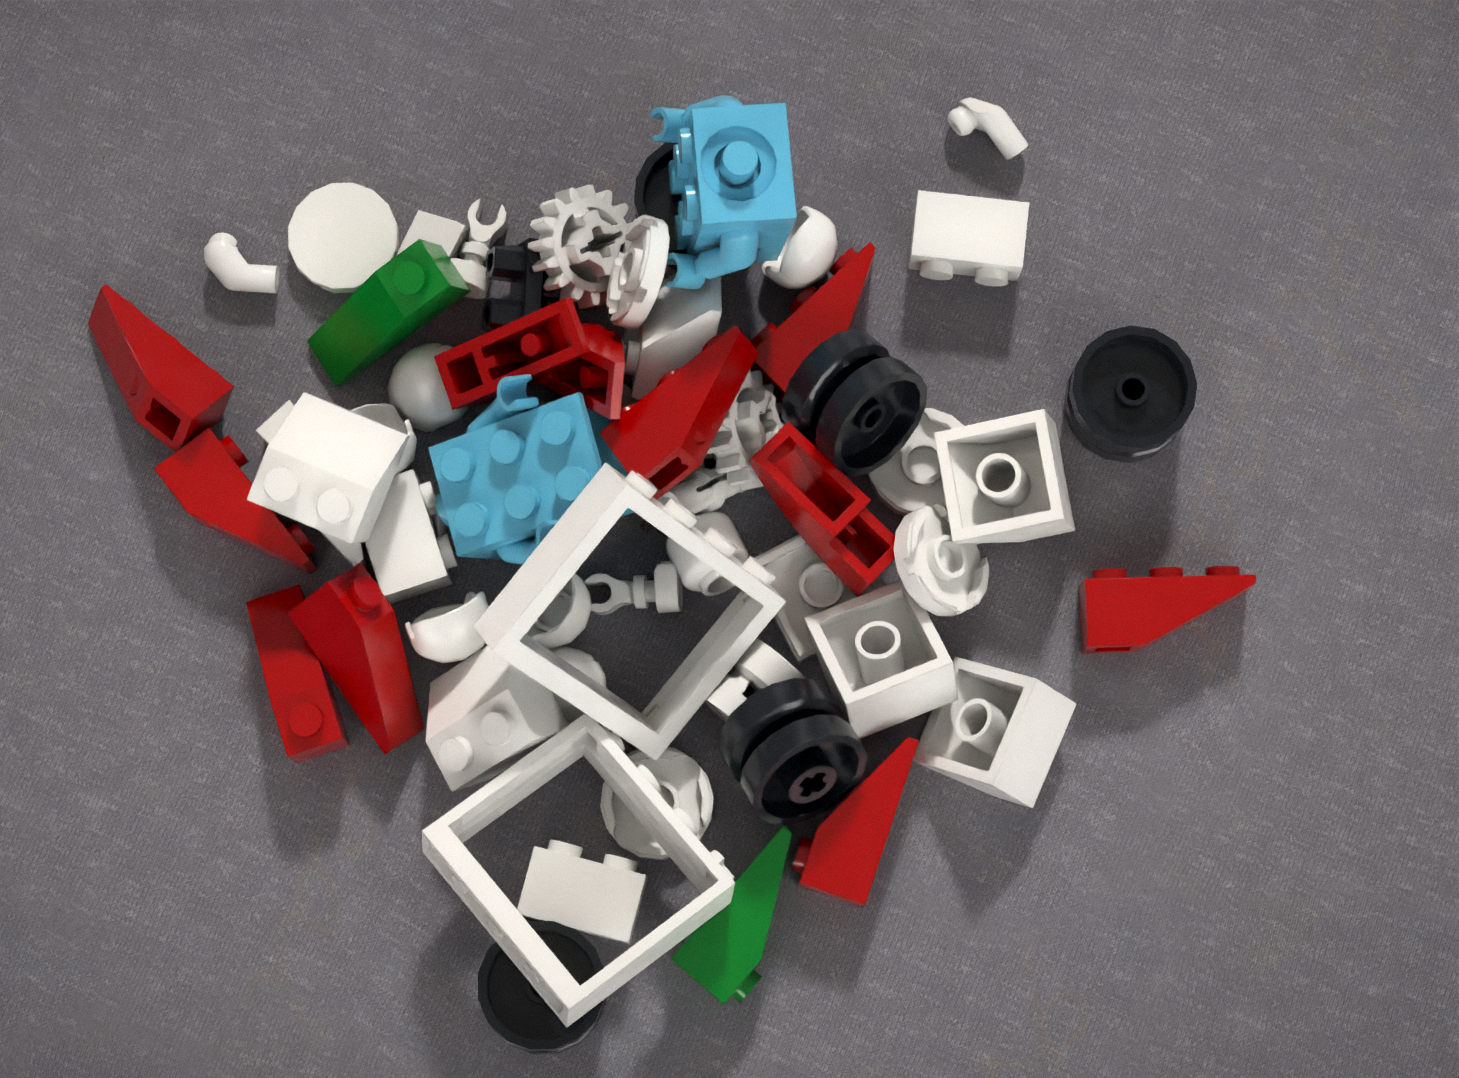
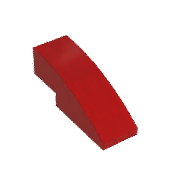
(824, 508)

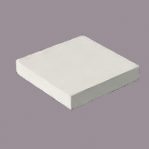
(806, 587)

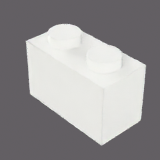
(968, 237)
(405, 544)
(583, 892)

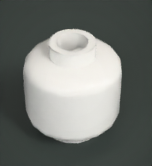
(695, 573)

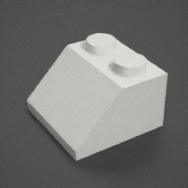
(671, 333)
(329, 469)
(1004, 480)
(882, 659)
(487, 718)
(997, 732)

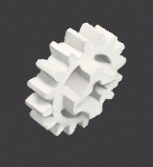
(569, 225)
(745, 430)

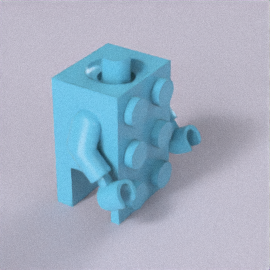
(732, 186)
(517, 471)

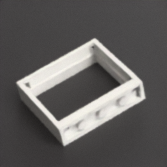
(561, 555)
(640, 793)

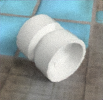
(758, 669)

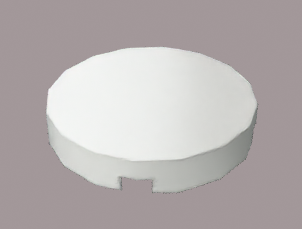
(342, 236)
(638, 273)
(914, 473)
(933, 568)
(681, 785)

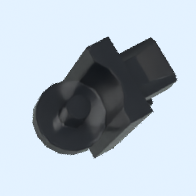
(526, 291)

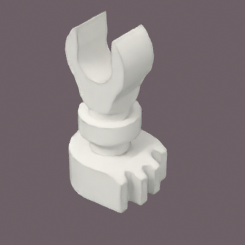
(474, 252)
(664, 590)

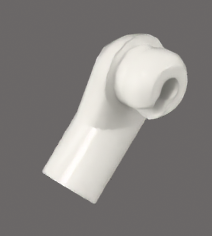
(989, 119)
(233, 270)

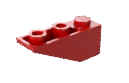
(814, 319)
(159, 378)
(677, 421)
(215, 491)
(1135, 612)

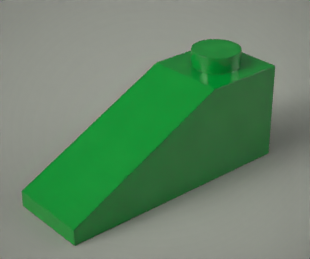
(387, 309)
(732, 942)

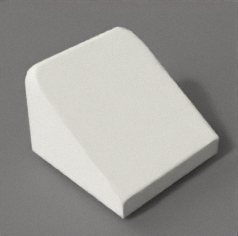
(437, 230)

